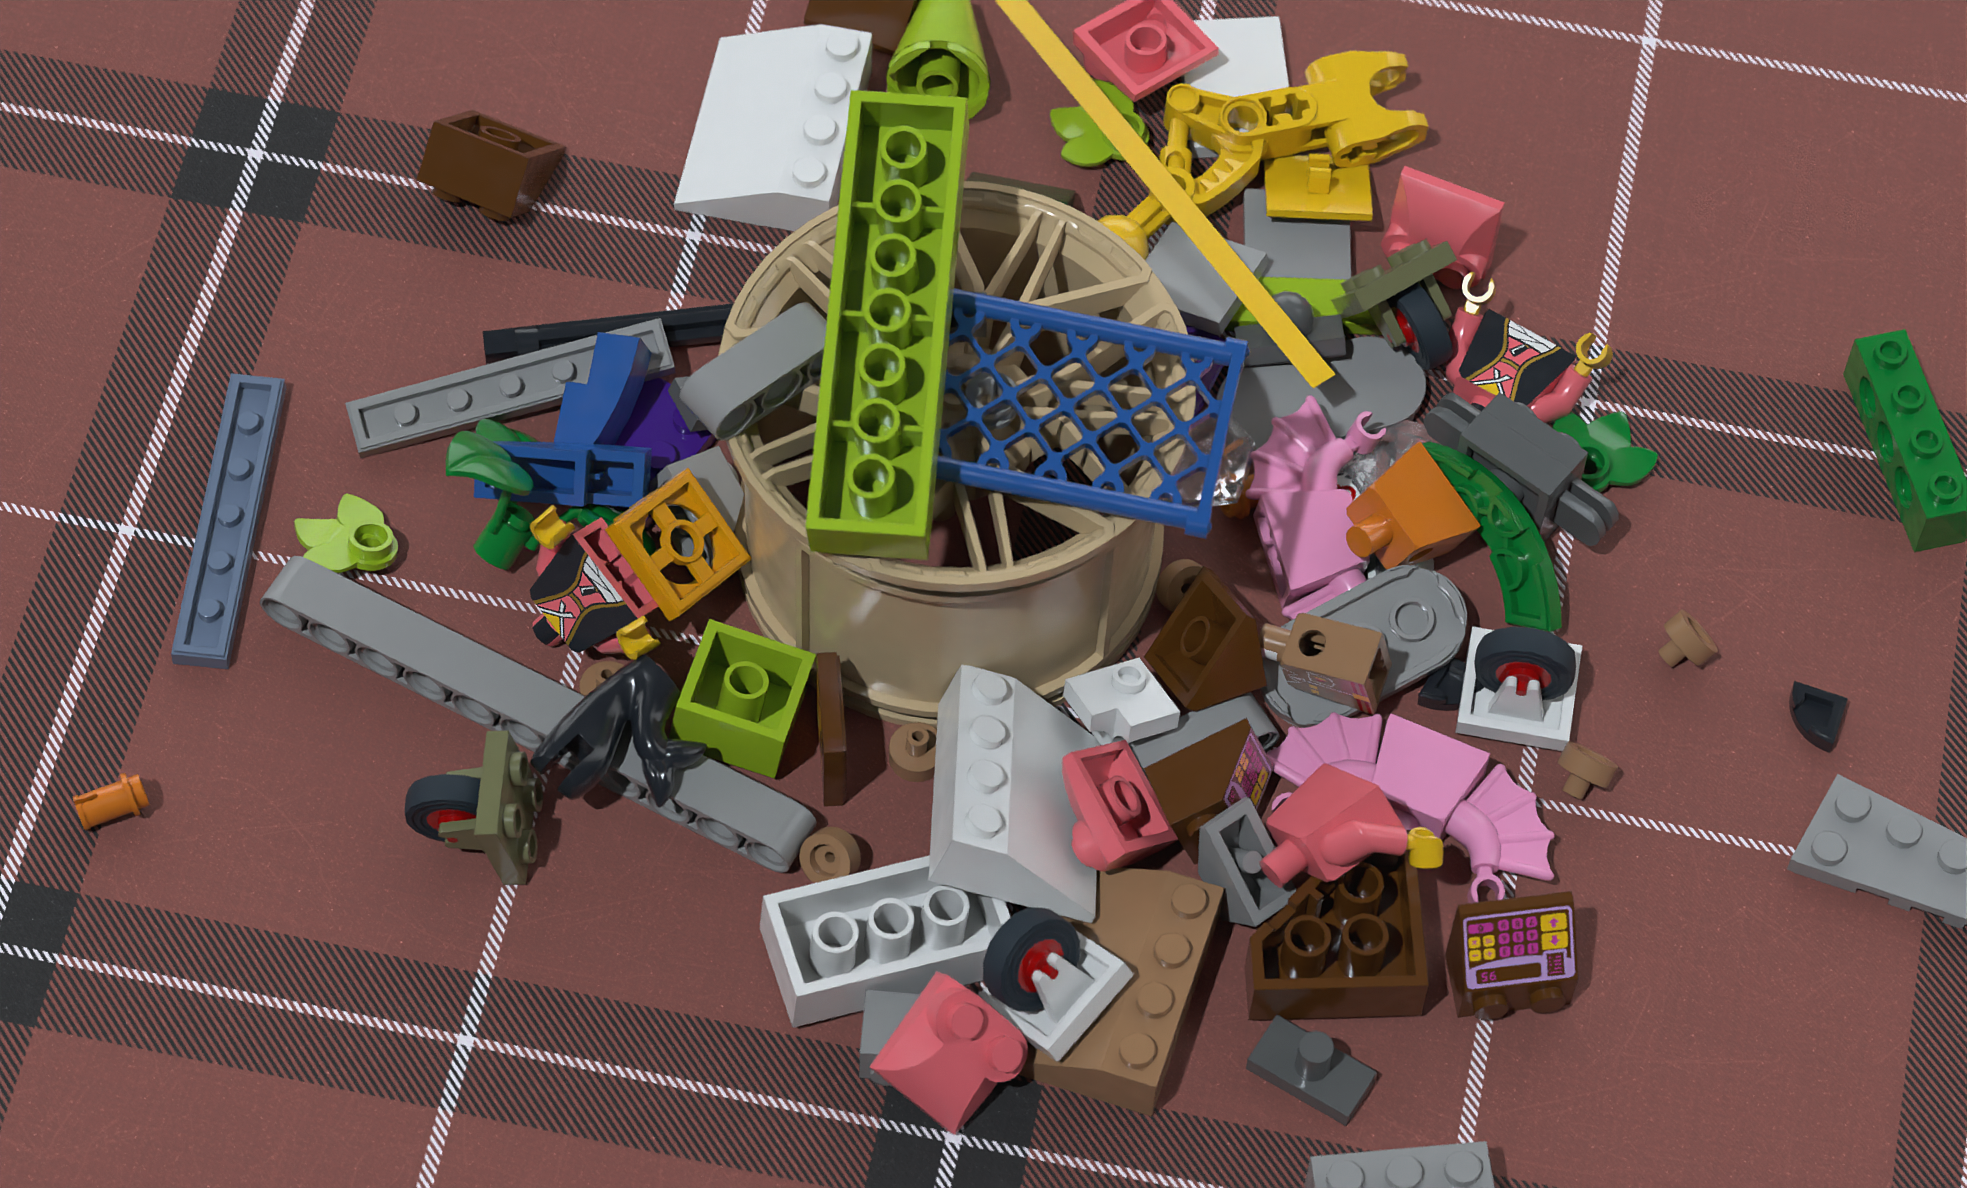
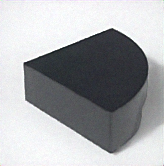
(1444, 687)
(1816, 714)

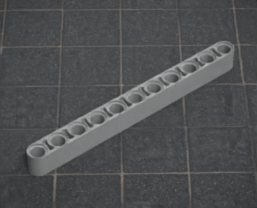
(525, 703)

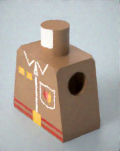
(1330, 659)

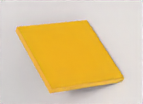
(1316, 188)

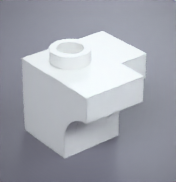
(1121, 702)

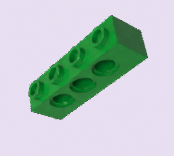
(1909, 439)

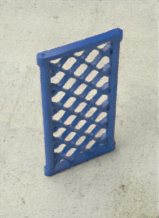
(1038, 486)

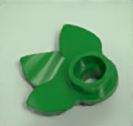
(1608, 450)

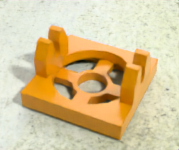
(726, 548)

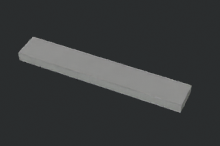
(488, 392)

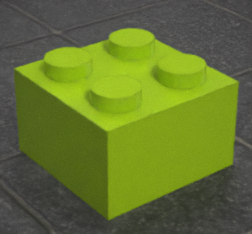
(742, 697)

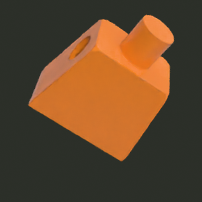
(1409, 513)

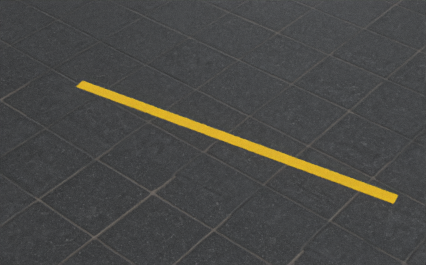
(1169, 192)

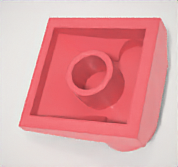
(1142, 46)
(1440, 213)
(1113, 807)
(950, 1052)

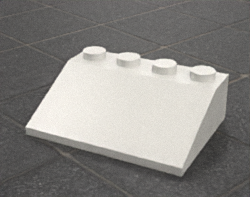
(775, 125)
(1003, 797)

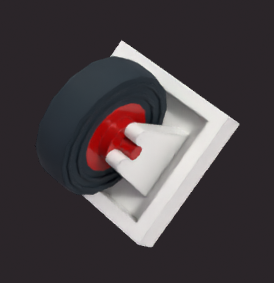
(1526, 688)
(1049, 979)

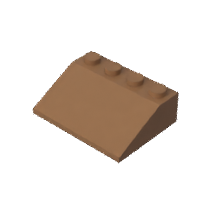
(1163, 934)

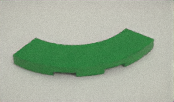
(1516, 545)

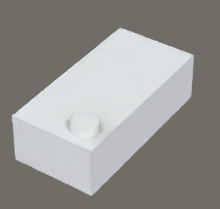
(873, 934)

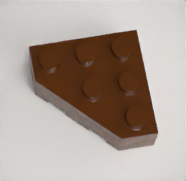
(1343, 947)

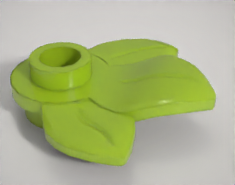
(1084, 139)
(350, 541)

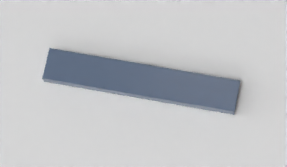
(228, 522)

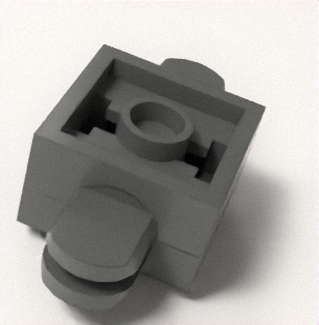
(1530, 459)

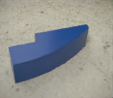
(604, 405)
(577, 473)

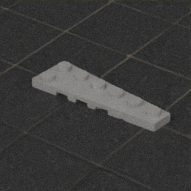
(1885, 850)

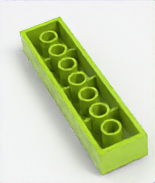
(888, 326)

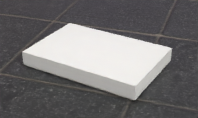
(1247, 62)

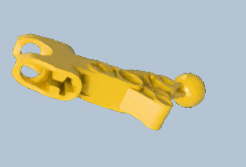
(1329, 111)

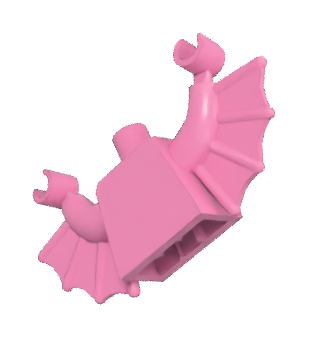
(1301, 509)
(1431, 786)

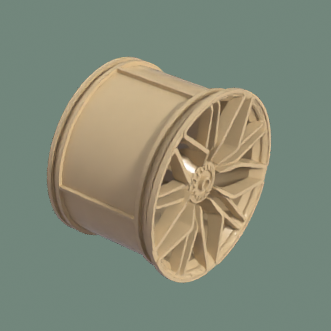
(1033, 618)

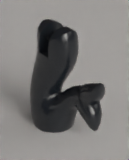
(595, 724)

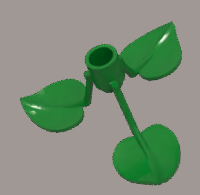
(509, 527)

